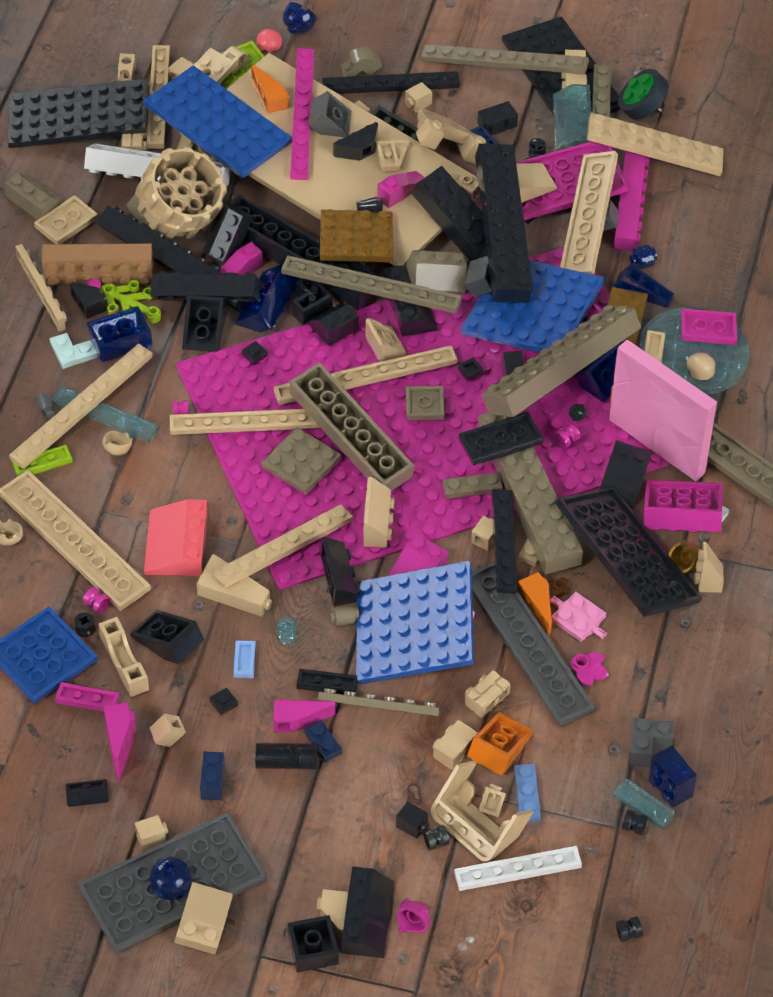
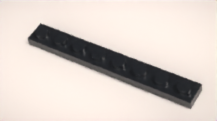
(391, 82)

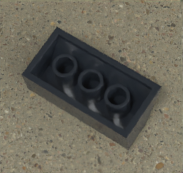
(410, 317)
(367, 913)

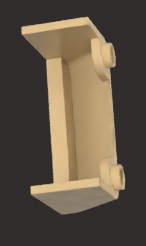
(469, 825)

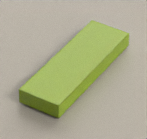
(47, 460)

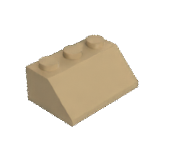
(377, 514)

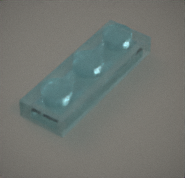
(644, 803)

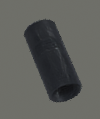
(279, 757)

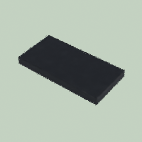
(500, 438)

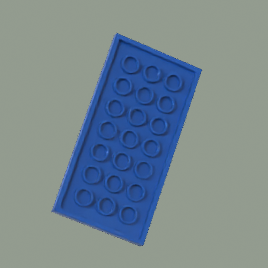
(217, 121)

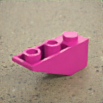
(296, 715)

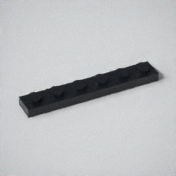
(504, 541)

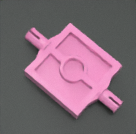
(578, 617)

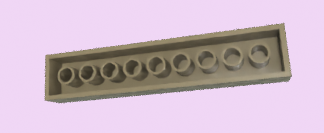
(560, 361)
(536, 507)

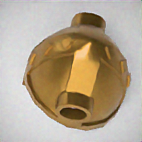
(684, 556)

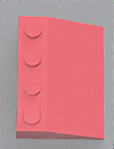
(177, 539)

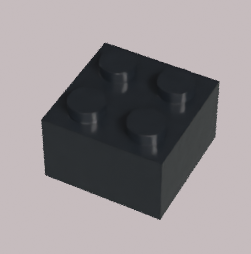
(313, 943)

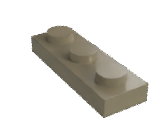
(471, 485)

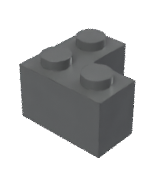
(649, 736)

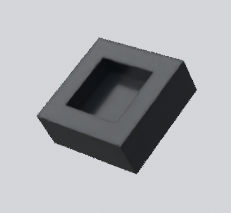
(254, 352)
(470, 369)
(223, 701)

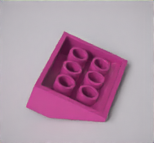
(683, 506)

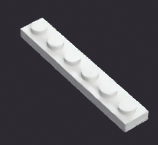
(517, 868)

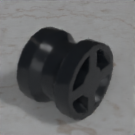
(537, 146)
(88, 628)

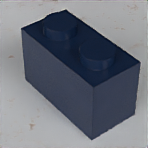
(212, 776)

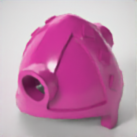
(413, 917)

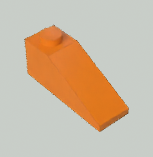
(270, 91)
(536, 595)

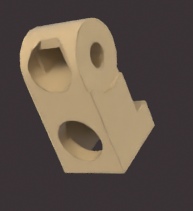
(126, 69)

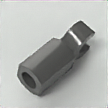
(45, 406)

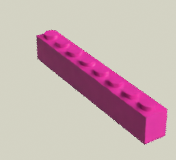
(629, 203)

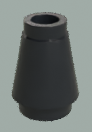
(372, 204)

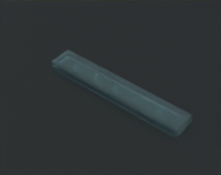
(111, 416)

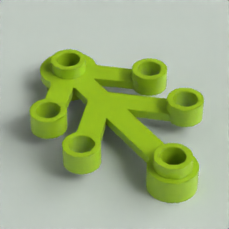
(112, 292)

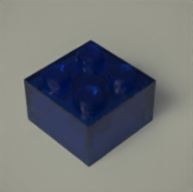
(672, 776)

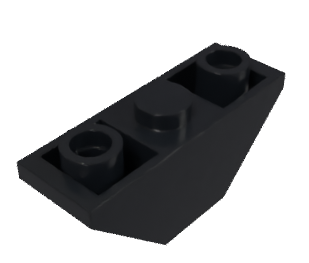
(357, 144)

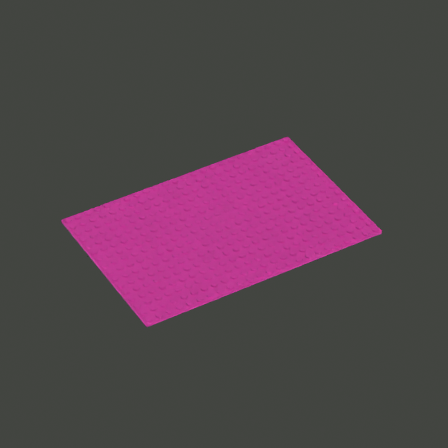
(271, 507)

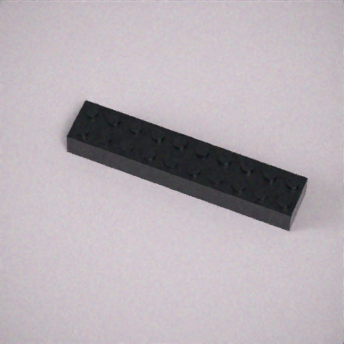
(503, 223)
(281, 239)

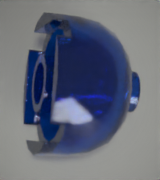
(297, 19)
(170, 878)

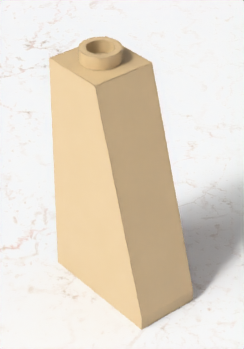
(243, 595)

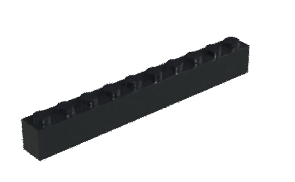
(164, 252)

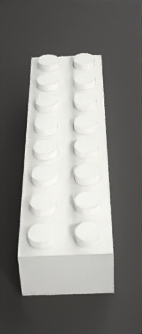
(128, 161)

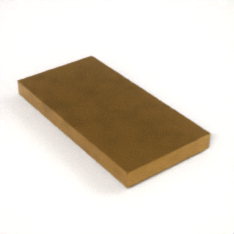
(630, 299)

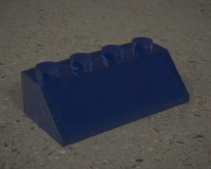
(274, 295)

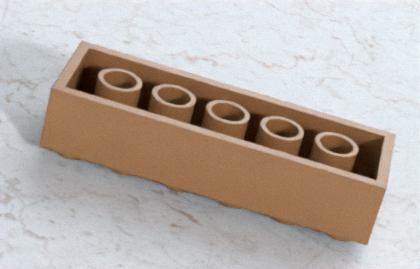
(97, 261)

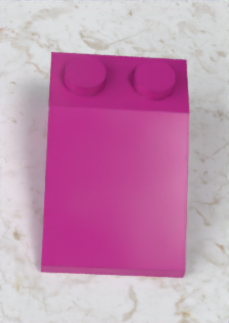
(419, 555)
(120, 730)

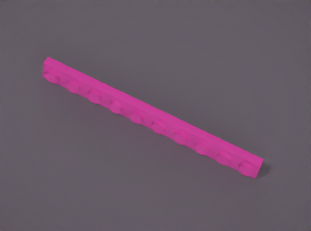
(301, 115)

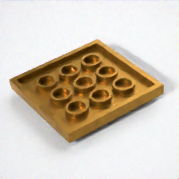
(356, 236)

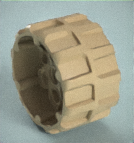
(179, 166)

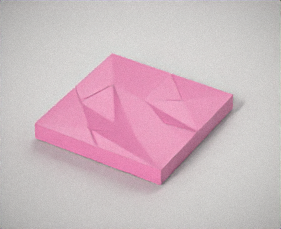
(662, 410)

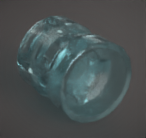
(286, 630)

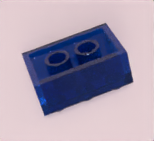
(119, 333)
(599, 375)

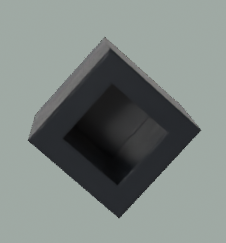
(412, 820)

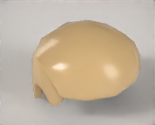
(701, 366)
(117, 443)
(10, 532)

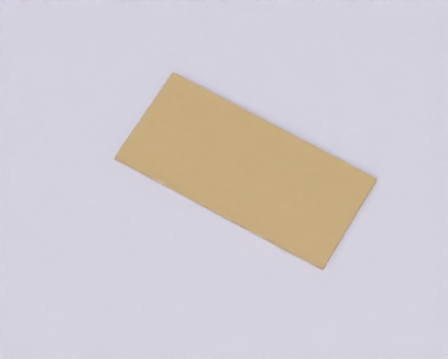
(338, 181)

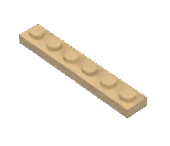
(39, 284)

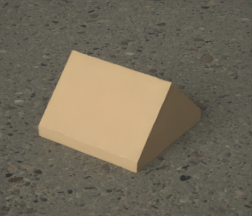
(383, 340)

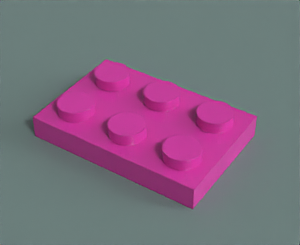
(708, 326)

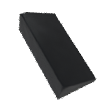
(86, 793)

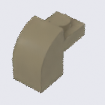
(361, 59)

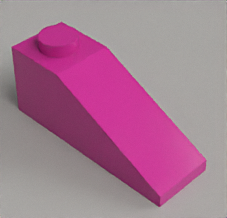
(397, 187)
(244, 260)

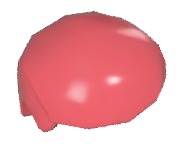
(268, 40)

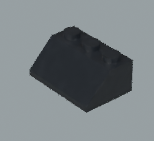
(227, 232)
(338, 572)

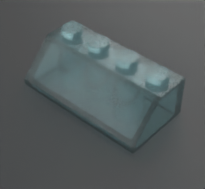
(571, 115)

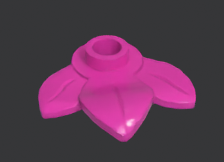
(591, 668)

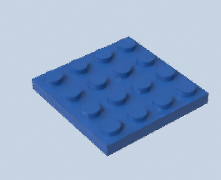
(43, 655)

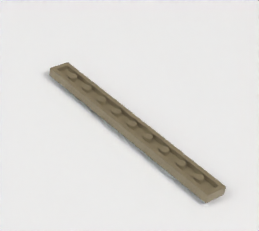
(505, 59)
(372, 284)

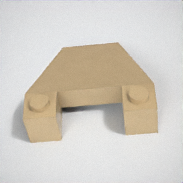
(434, 127)

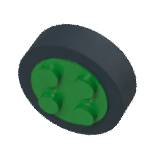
(643, 94)

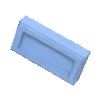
(244, 659)

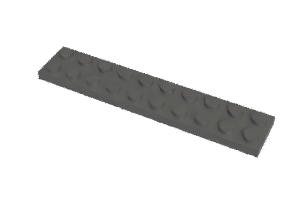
(531, 649)

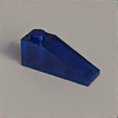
(636, 280)

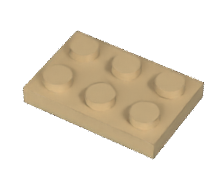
(66, 220)

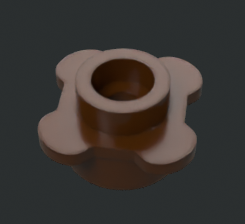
(559, 591)

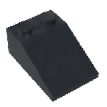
(204, 323)
(626, 470)
(168, 635)

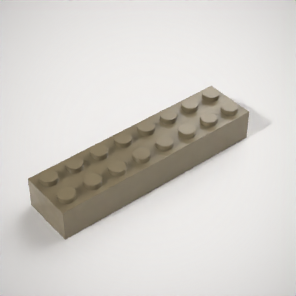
(350, 427)

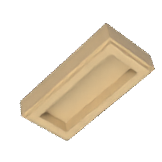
(654, 344)

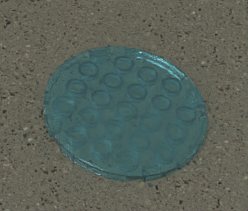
(729, 360)

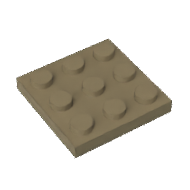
(301, 461)

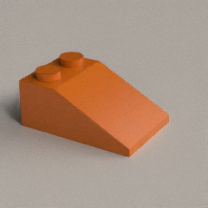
(499, 743)

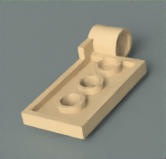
(222, 64)

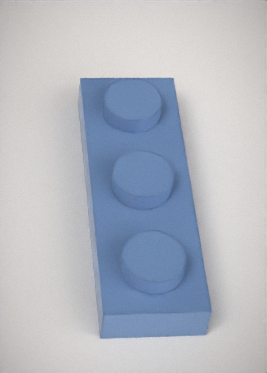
(527, 790)

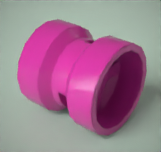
(566, 436)
(97, 600)

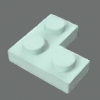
(72, 355)

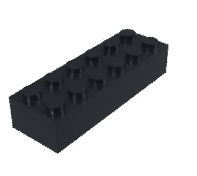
(453, 212)

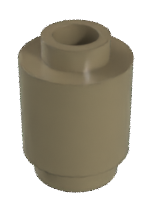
(344, 615)

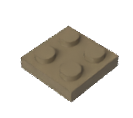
(424, 403)

